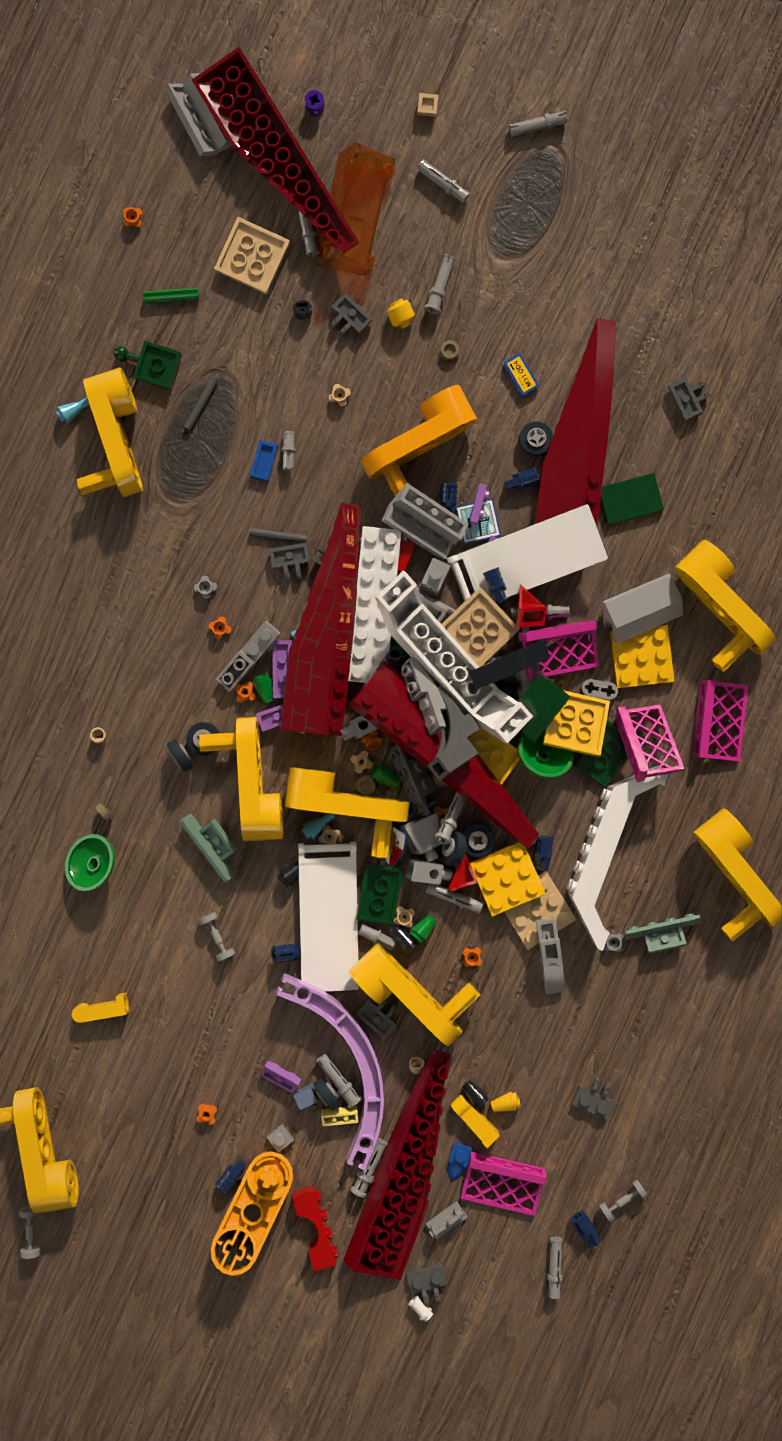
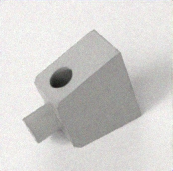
(435, 577)
(353, 729)
(421, 836)
(419, 871)

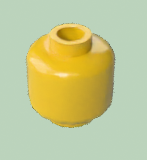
(400, 313)

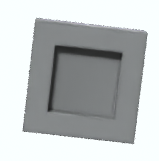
(280, 1138)

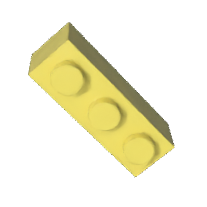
(340, 1116)

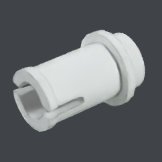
(421, 1309)

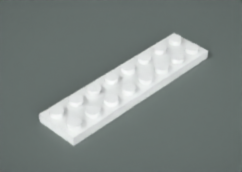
(376, 571)

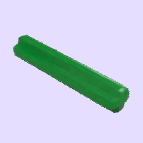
(171, 295)

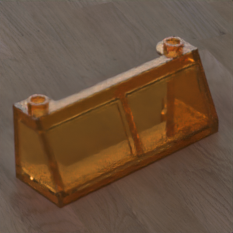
(358, 194)

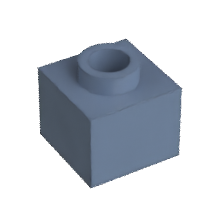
(306, 1097)

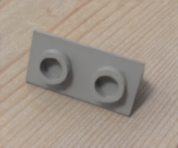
(446, 1220)

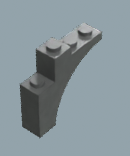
(454, 745)

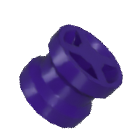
(317, 107)

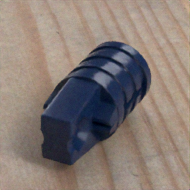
(523, 480)
(452, 502)
(496, 584)
(543, 852)
(286, 953)
(230, 1176)
(585, 1228)

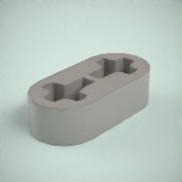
(600, 684)

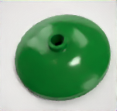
(555, 761)
(83, 859)

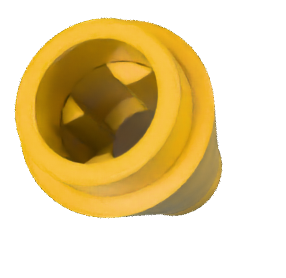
(507, 1102)

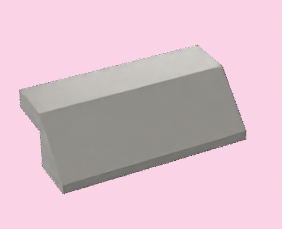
(197, 118)
(424, 521)
(643, 608)

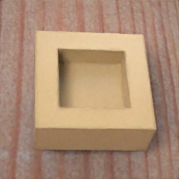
(427, 105)

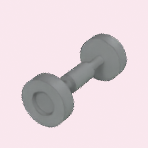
(216, 936)
(623, 1201)
(30, 1251)

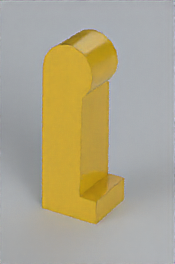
(85, 1012)
(475, 1120)

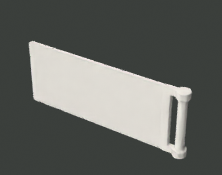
(534, 553)
(328, 917)

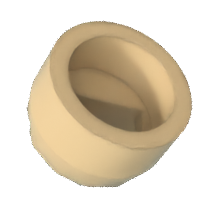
(98, 732)
(414, 1065)

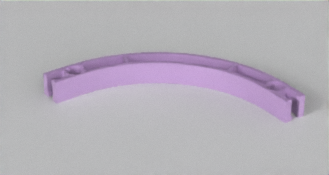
(355, 1036)

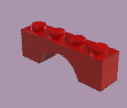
(308, 1205)

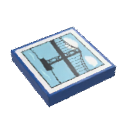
(484, 528)

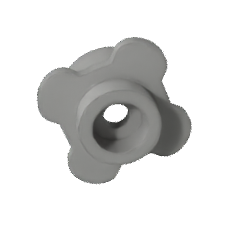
(210, 587)
(617, 946)

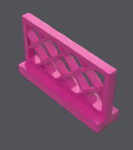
(562, 632)
(705, 716)
(634, 748)
(503, 1168)

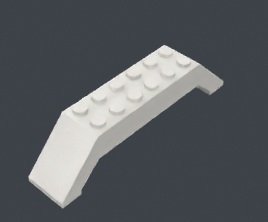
(446, 660)
(600, 850)

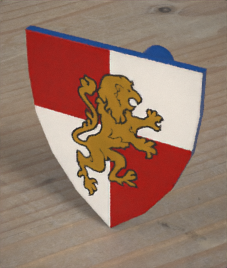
(397, 845)

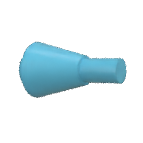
(69, 411)
(313, 827)

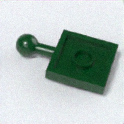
(154, 365)

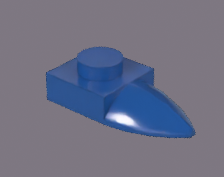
(458, 1159)

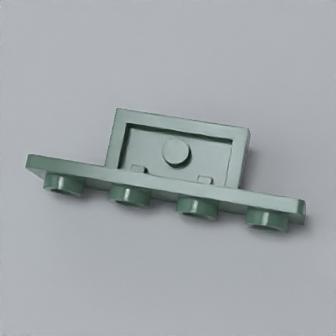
(213, 844)
(663, 935)

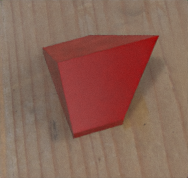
(529, 610)
(462, 875)

